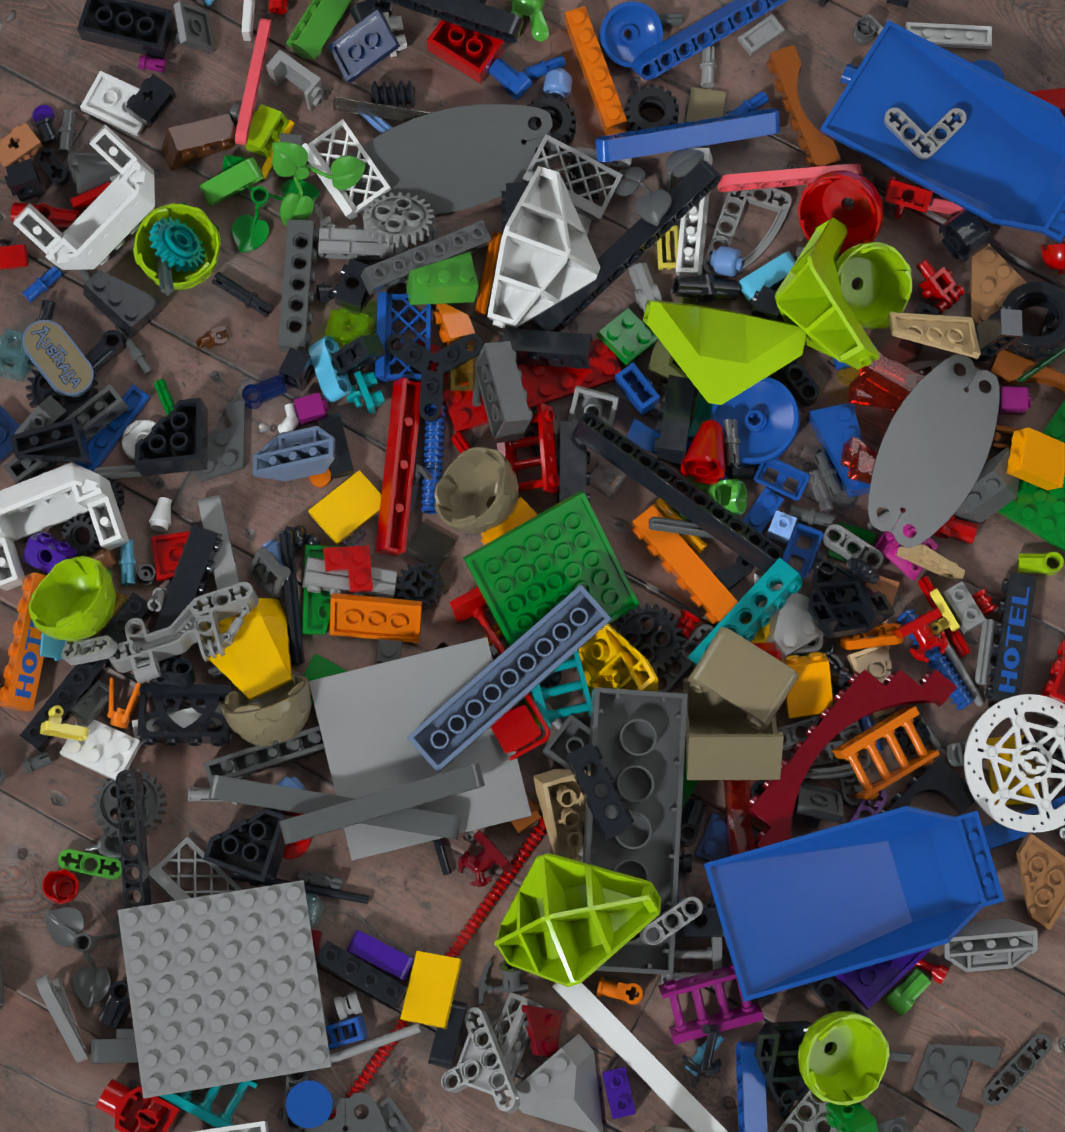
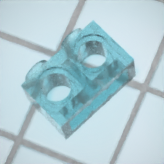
(16, 355)

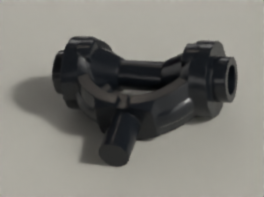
(839, 673)

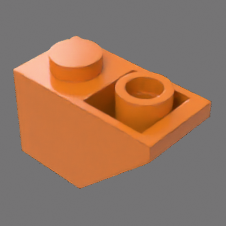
(452, 323)

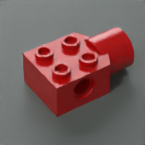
(137, 1113)

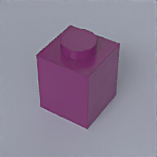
(1014, 400)
(311, 408)

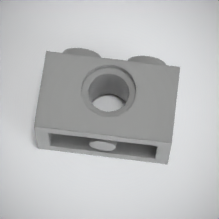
(963, 608)

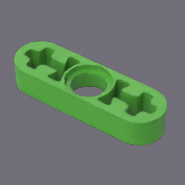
(76, 855)

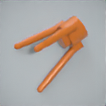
(122, 717)

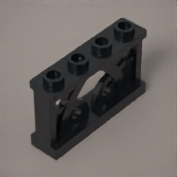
(161, 694)

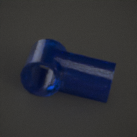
(266, 391)

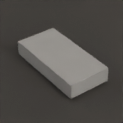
(761, 34)

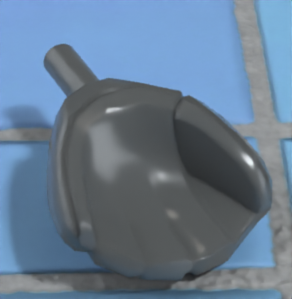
(107, 846)

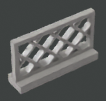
(582, 205)
(173, 890)

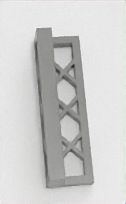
(516, 1039)

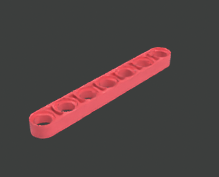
(253, 82)
(780, 178)

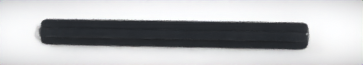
(292, 598)

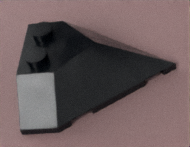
(842, 602)
(778, 1060)

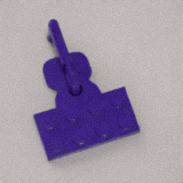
(873, 981)

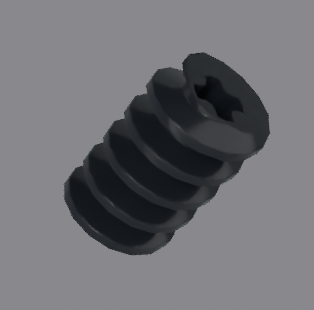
(393, 93)

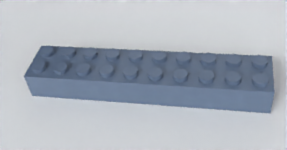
(509, 678)

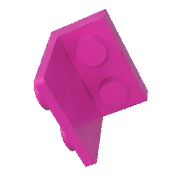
(889, 546)

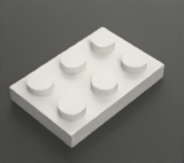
(108, 102)
(104, 750)

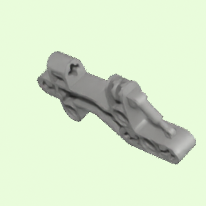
(146, 649)

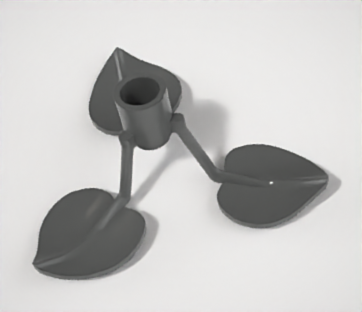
(656, 204)
(65, 927)

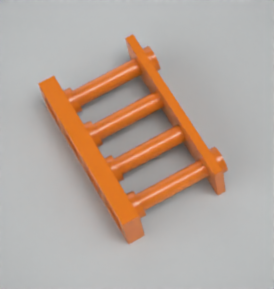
(867, 740)

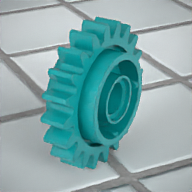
(177, 244)

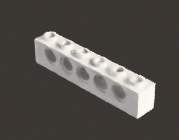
(693, 234)

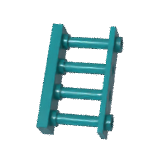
(541, 694)
(204, 1108)

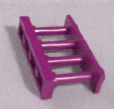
(726, 1018)

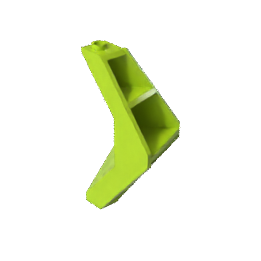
(815, 301)
(723, 348)
(573, 918)

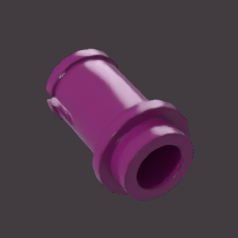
(151, 63)

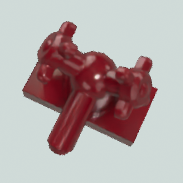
(483, 861)

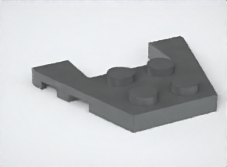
(227, 445)
(943, 1076)

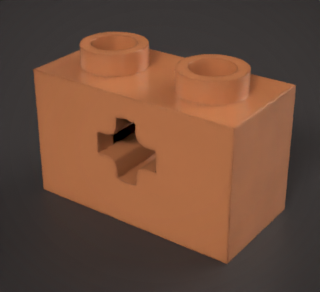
(27, 145)

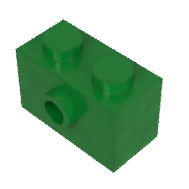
(850, 1118)

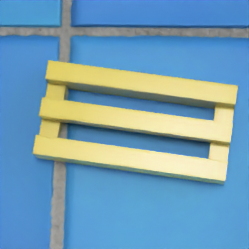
(668, 264)

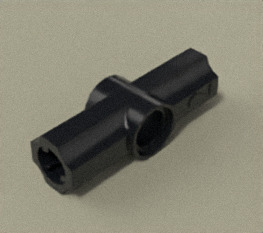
(706, 288)

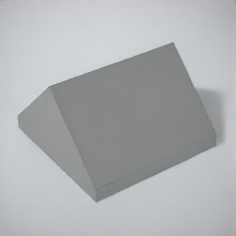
(594, 402)

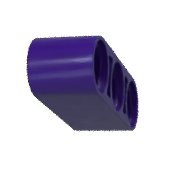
(380, 955)

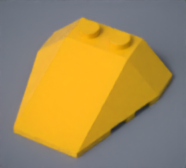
(260, 650)
(615, 664)

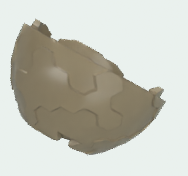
(477, 491)
(272, 715)

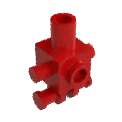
(939, 286)

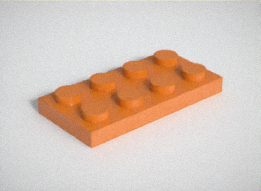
(375, 617)

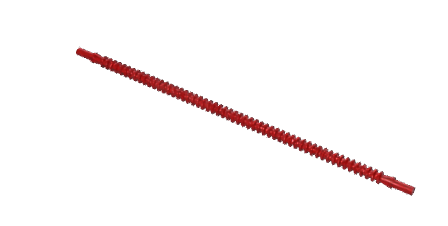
(457, 947)

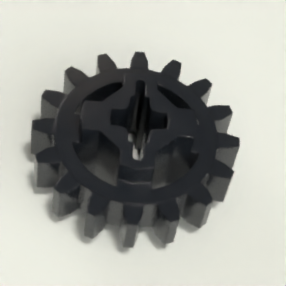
(428, 584)

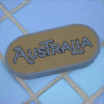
(57, 358)

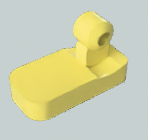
(948, 619)
(54, 727)

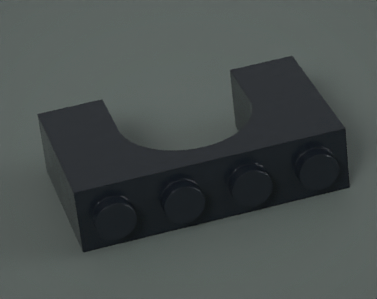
(938, 780)

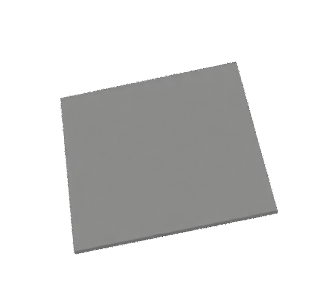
(365, 735)
(223, 989)

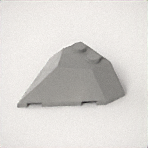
(565, 1089)

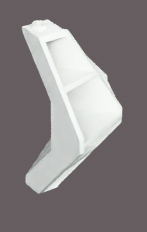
(540, 253)

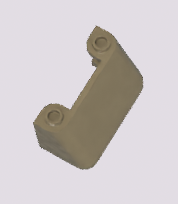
(743, 677)

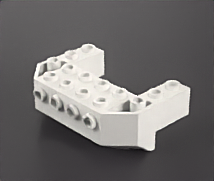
(107, 218)
(50, 501)

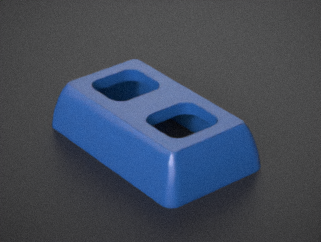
(784, 472)
(807, 555)

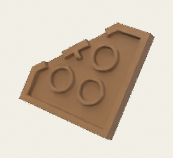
(990, 283)
(1042, 880)

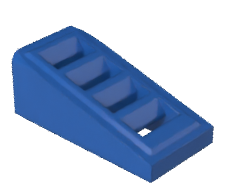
(360, 1027)

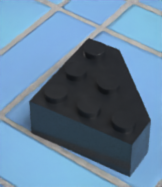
(176, 441)
(251, 846)

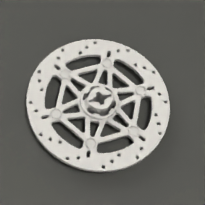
(1018, 764)

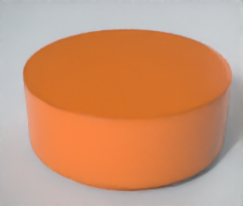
(321, 480)

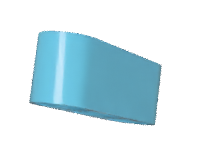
(768, 275)
(331, 383)

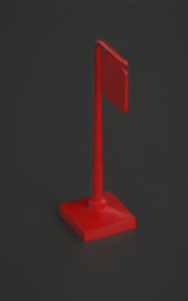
(516, 726)

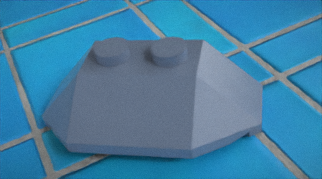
(295, 455)

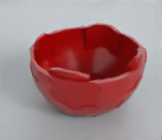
(825, 200)

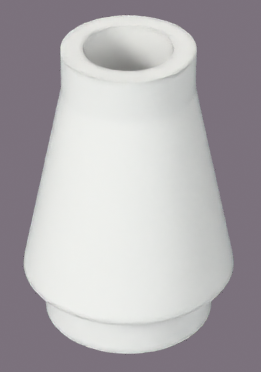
(161, 516)

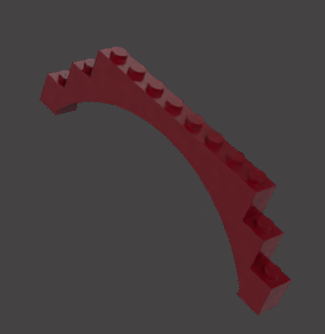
(862, 698)

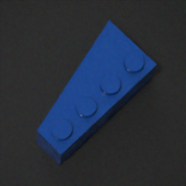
(834, 428)

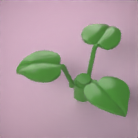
(291, 160)

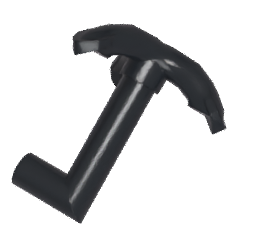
(706, 1066)

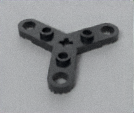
(434, 382)

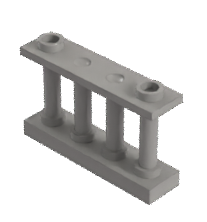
(712, 954)

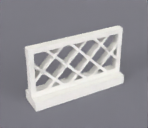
(340, 196)

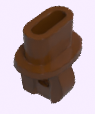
(214, 337)

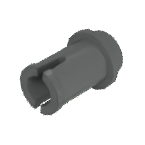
(36, 762)

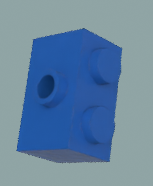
(637, 389)

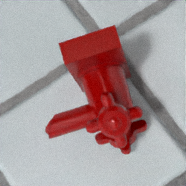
(907, 196)
(923, 634)

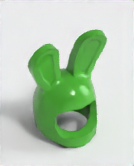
(532, 9)
(727, 492)

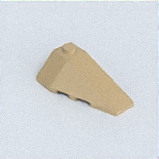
(562, 811)

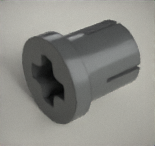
(510, 975)

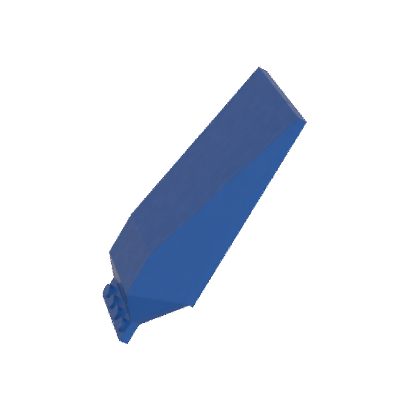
(997, 166)
(851, 896)

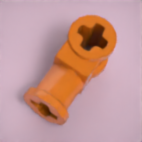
(618, 990)

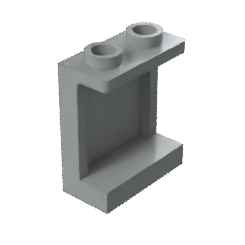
(284, 66)

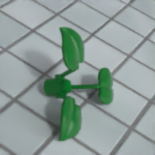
(249, 231)

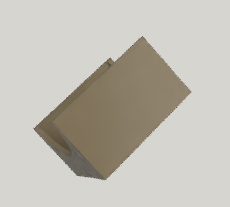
(724, 744)

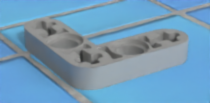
(928, 138)
(77, 652)

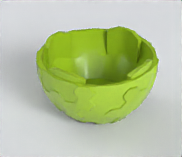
(202, 225)
(883, 282)
(73, 600)
(852, 1065)

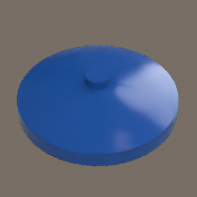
(766, 420)

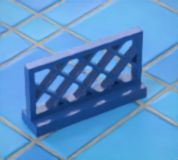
(384, 330)

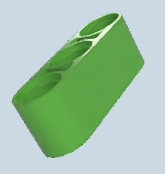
(231, 181)

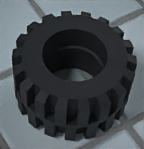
(653, 98)
(558, 111)

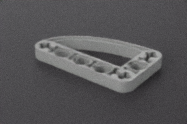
(734, 218)

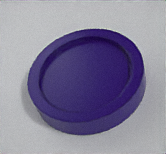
(42, 112)

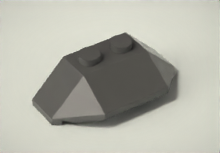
(991, 491)

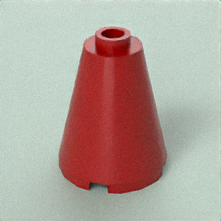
(706, 454)

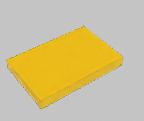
(347, 507)
(431, 989)

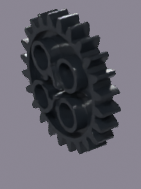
(68, 403)
(634, 626)

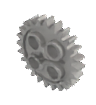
(398, 219)

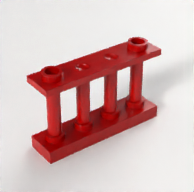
(547, 450)

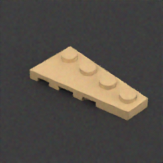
(939, 331)

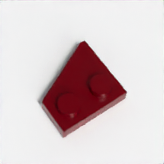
(543, 1029)

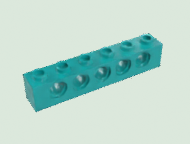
(747, 607)

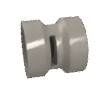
(343, 1008)

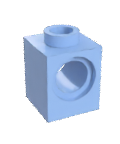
(781, 527)

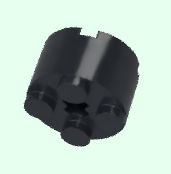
(964, 235)

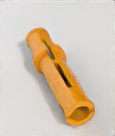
(694, 542)

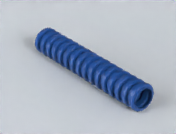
(433, 458)
(938, 662)

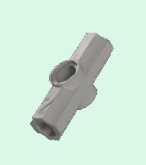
(643, 285)

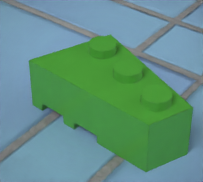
(444, 282)

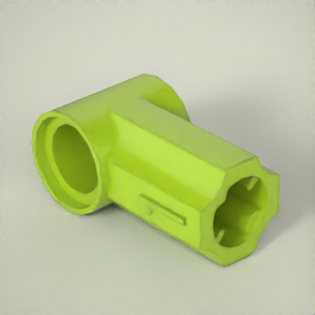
(1038, 563)

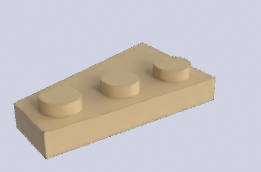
(932, 561)
(876, 662)

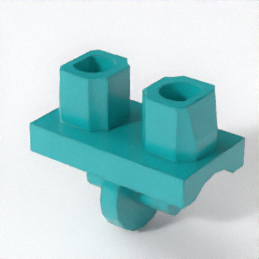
(371, 400)

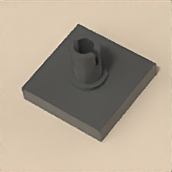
(193, 28)
(819, 803)

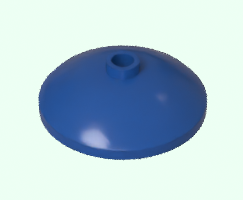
(644, 30)

